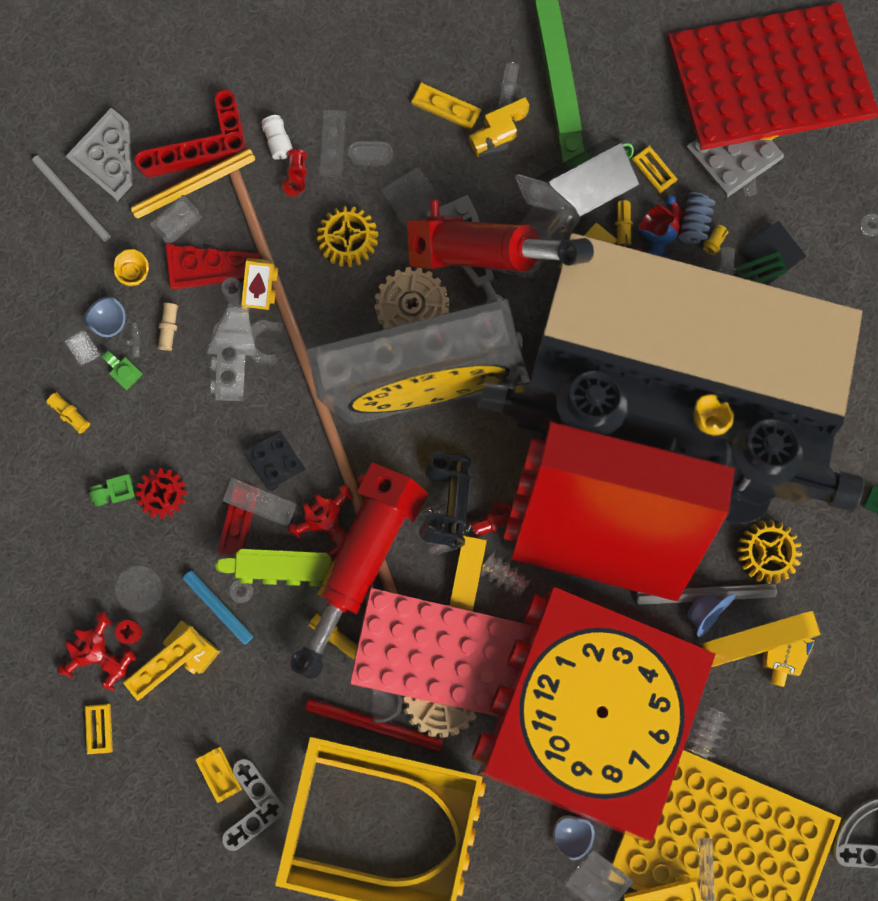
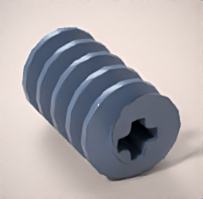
(695, 217)

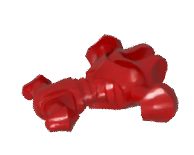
(324, 517)
(90, 649)

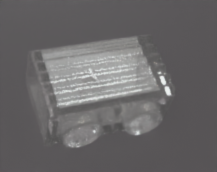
(176, 220)

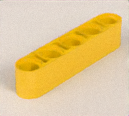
(763, 638)

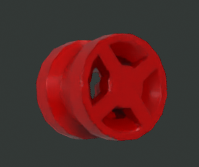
(134, 632)

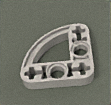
(844, 832)

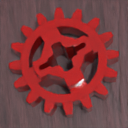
(152, 497)

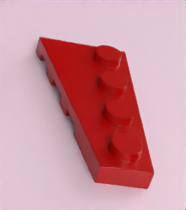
(204, 267)

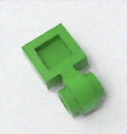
(118, 489)

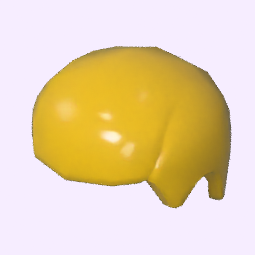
(131, 267)
(712, 415)

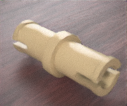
(167, 326)

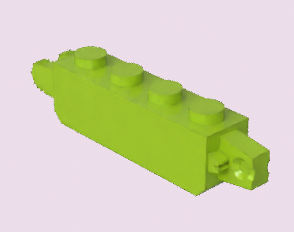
(276, 565)

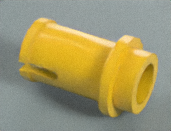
(713, 244)

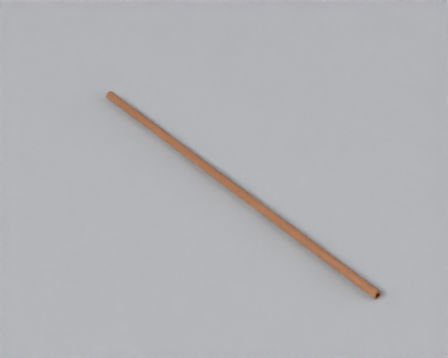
(301, 352)

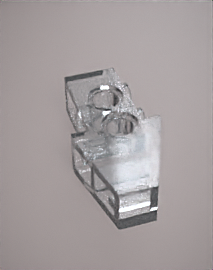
(232, 332)

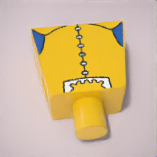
(787, 660)

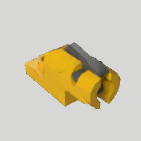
(499, 129)

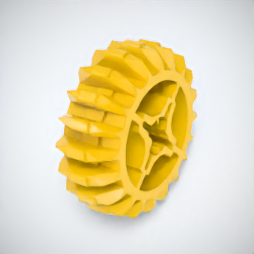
(339, 236)
(777, 558)

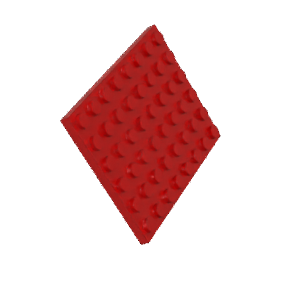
(772, 76)

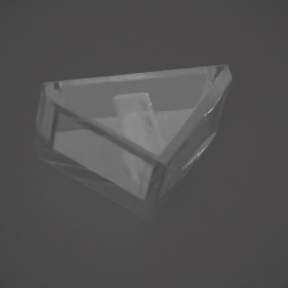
(79, 341)

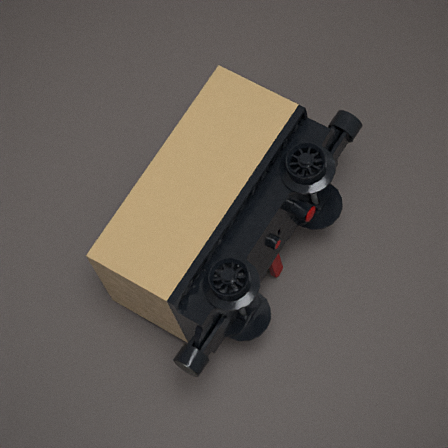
(650, 336)

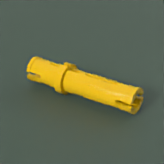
(338, 639)

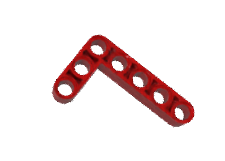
(200, 146)

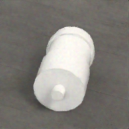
(276, 135)

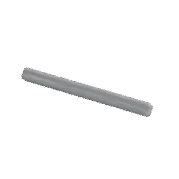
(719, 592)

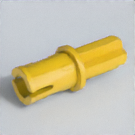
(624, 223)

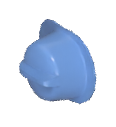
(706, 611)

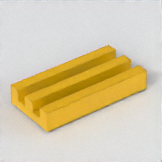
(665, 184)
(108, 730)

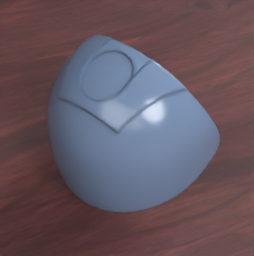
(105, 317)
(573, 836)

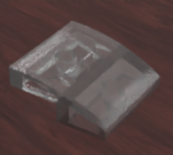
(598, 880)

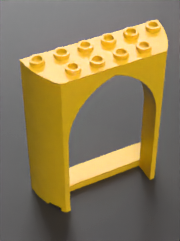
(451, 789)

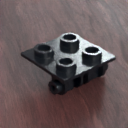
(274, 461)

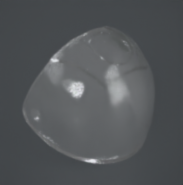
(385, 706)

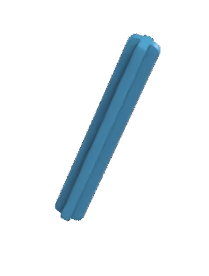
(218, 607)

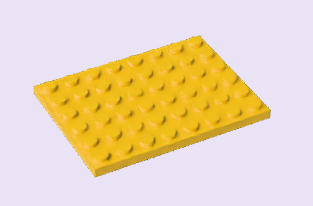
(761, 838)

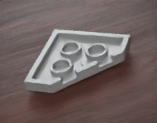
(106, 154)
(736, 164)

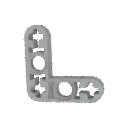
(260, 801)

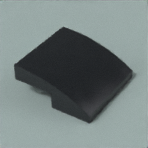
(769, 242)

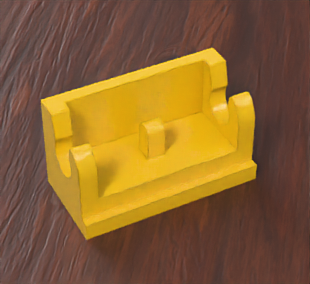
(218, 774)

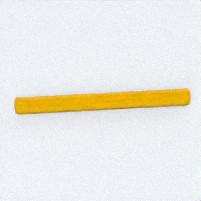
(193, 183)

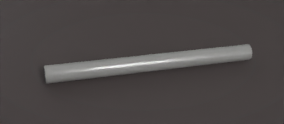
(71, 198)

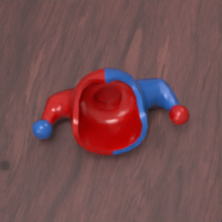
(661, 226)

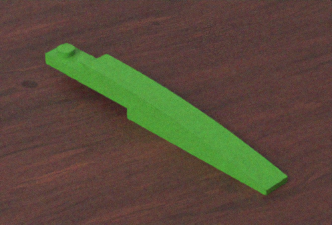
(559, 78)

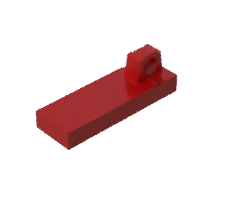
(234, 531)

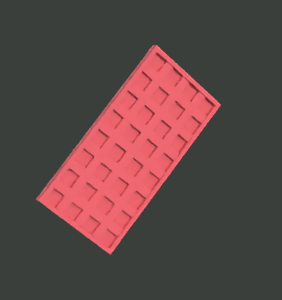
(434, 651)

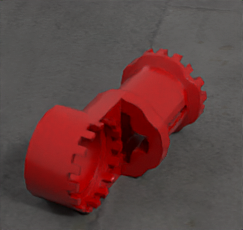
(295, 172)
(491, 520)

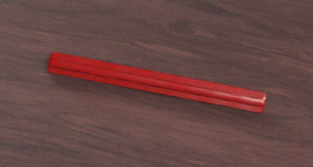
(366, 722)

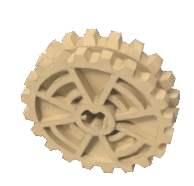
(406, 289)
(437, 717)

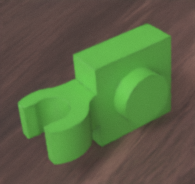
(124, 372)

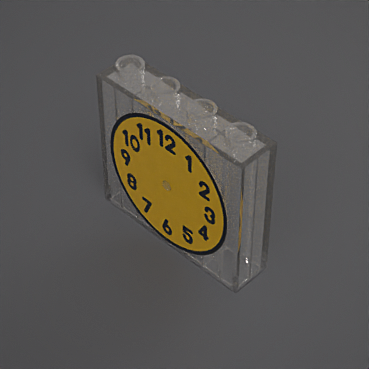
(418, 363)

